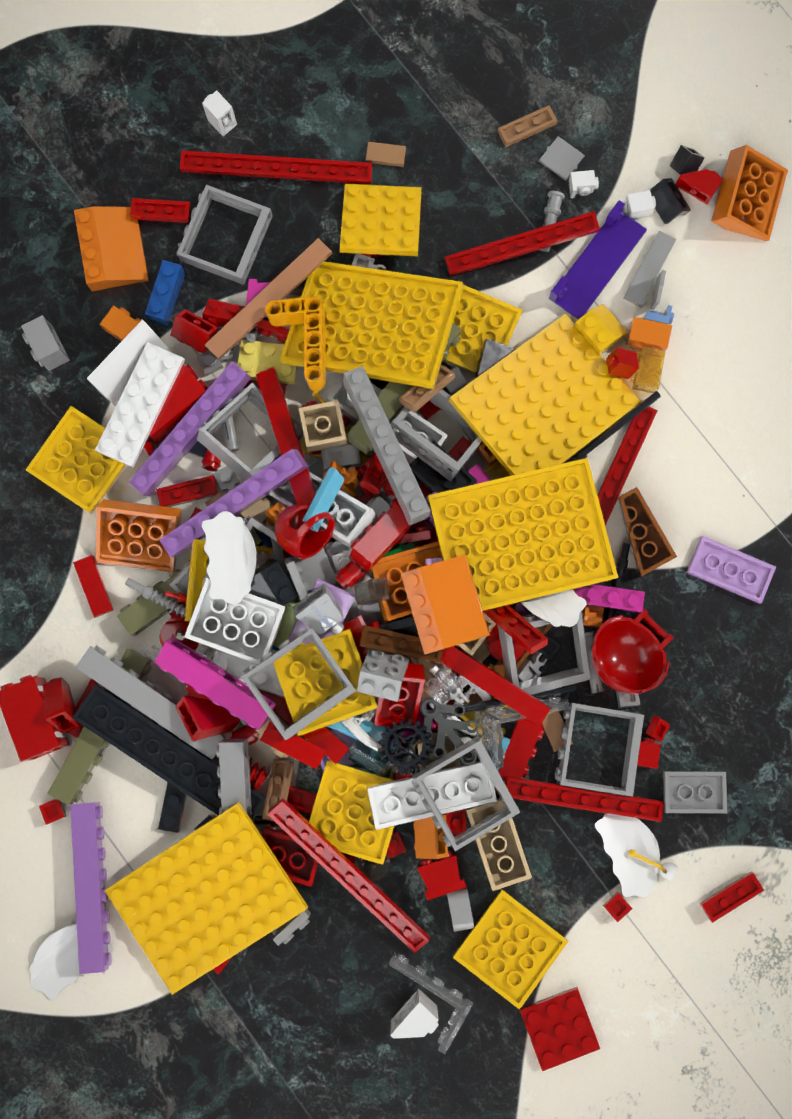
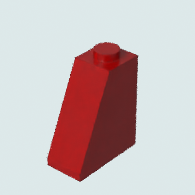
(59, 705)
(204, 717)

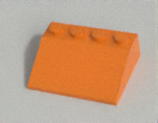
(749, 193)
(110, 247)
(132, 534)
(391, 569)
(445, 604)

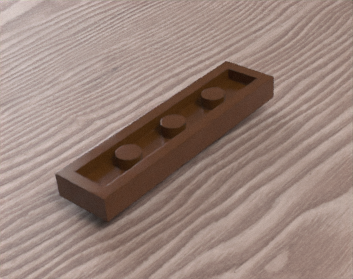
(396, 643)

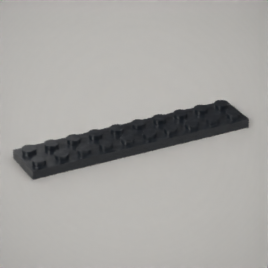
(155, 748)

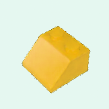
(600, 329)

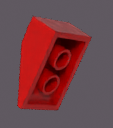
(408, 701)

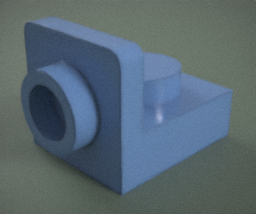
(656, 316)

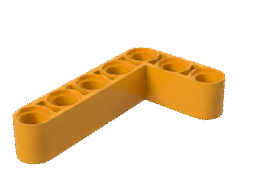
(309, 317)

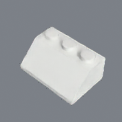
(415, 1017)

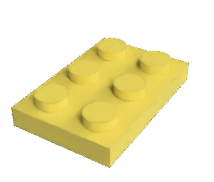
(261, 356)

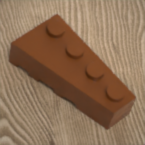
(646, 537)

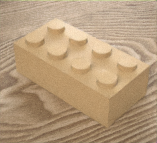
(499, 848)

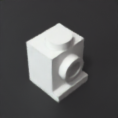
(582, 183)

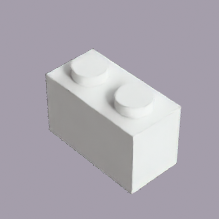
(219, 113)

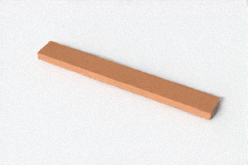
(277, 290)

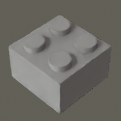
(45, 343)

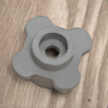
(252, 335)

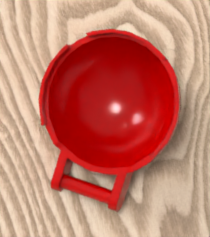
(629, 654)

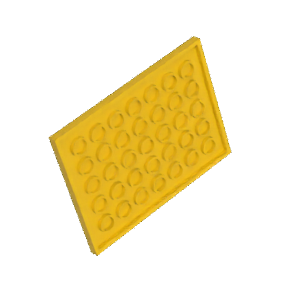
(380, 321)
(544, 400)
(527, 533)
(206, 898)

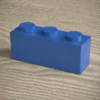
(165, 293)

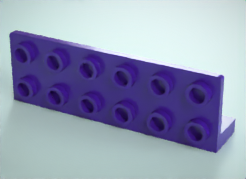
(597, 263)

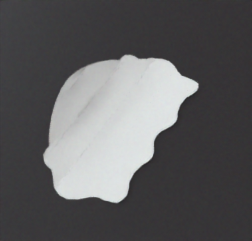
(230, 557)
(557, 608)
(620, 836)
(57, 962)

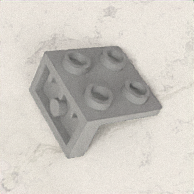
(307, 571)

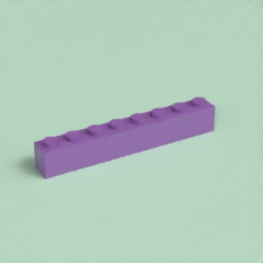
(186, 432)
(236, 500)
(89, 888)

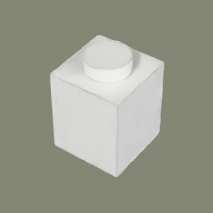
(640, 204)

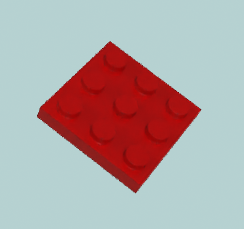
(559, 1029)

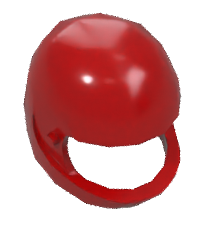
(297, 537)

